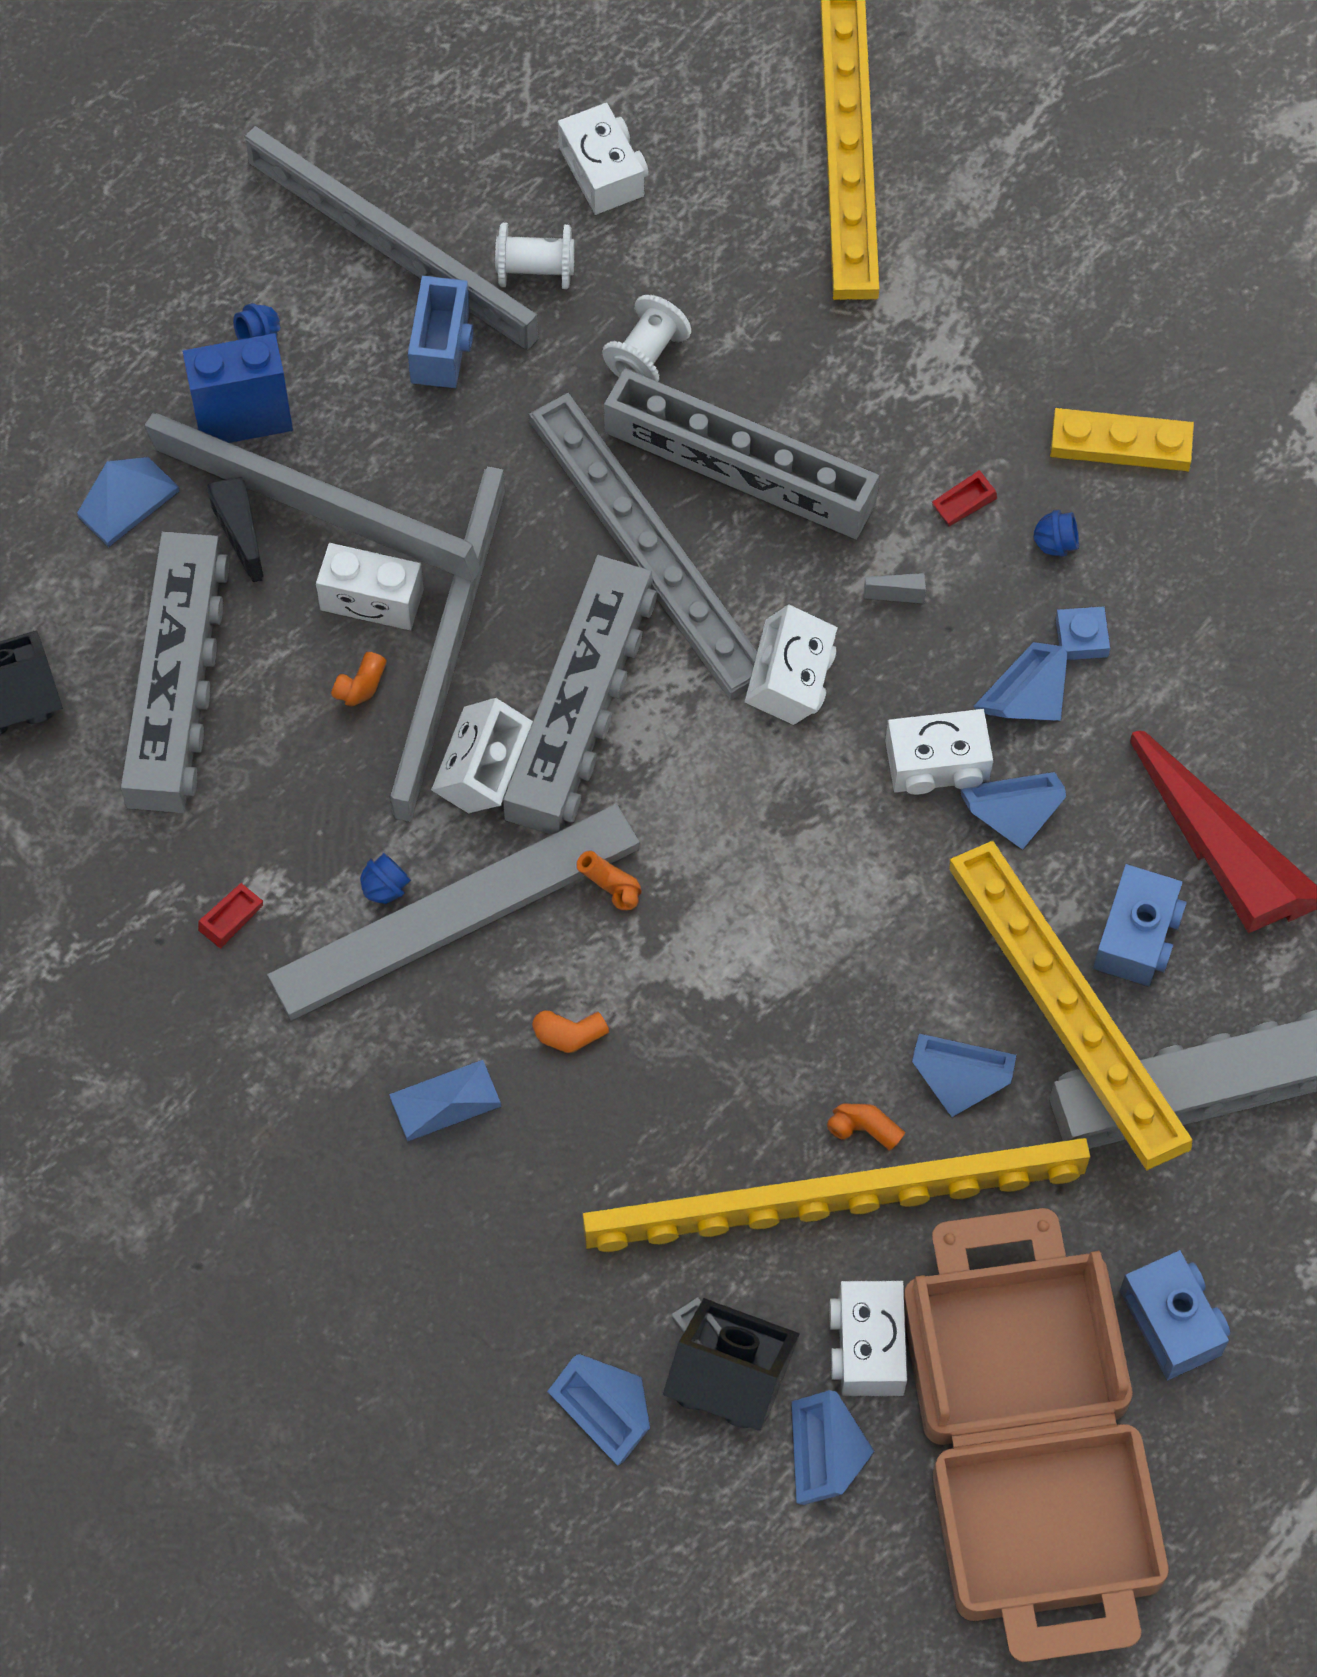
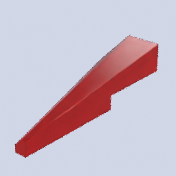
(1249, 869)

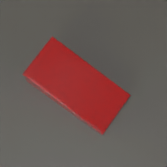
(965, 498)
(229, 915)

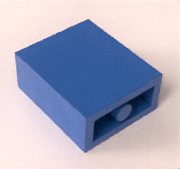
(239, 389)

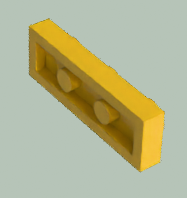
(1122, 439)

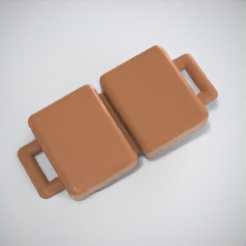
(1042, 1484)

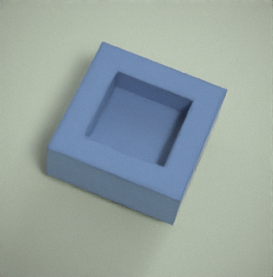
(1083, 632)

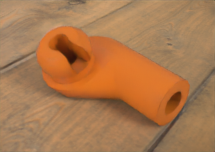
(365, 682)
(613, 880)
(568, 1035)
(864, 1118)

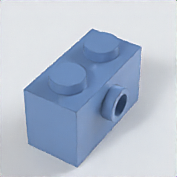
(440, 332)
(1138, 926)
(1175, 1314)

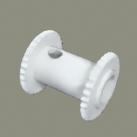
(534, 255)
(657, 325)

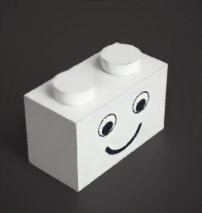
(602, 158)
(370, 586)
(792, 665)
(939, 751)
(482, 755)
(871, 1338)

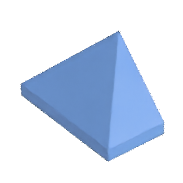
(124, 497)
(1030, 686)
(1016, 805)
(961, 1072)
(445, 1100)
(604, 1403)
(826, 1447)

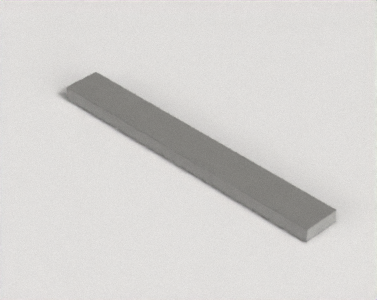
(388, 234)
(314, 497)
(647, 543)
(446, 651)
(449, 913)

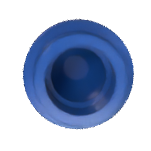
(256, 321)
(1057, 533)
(383, 880)

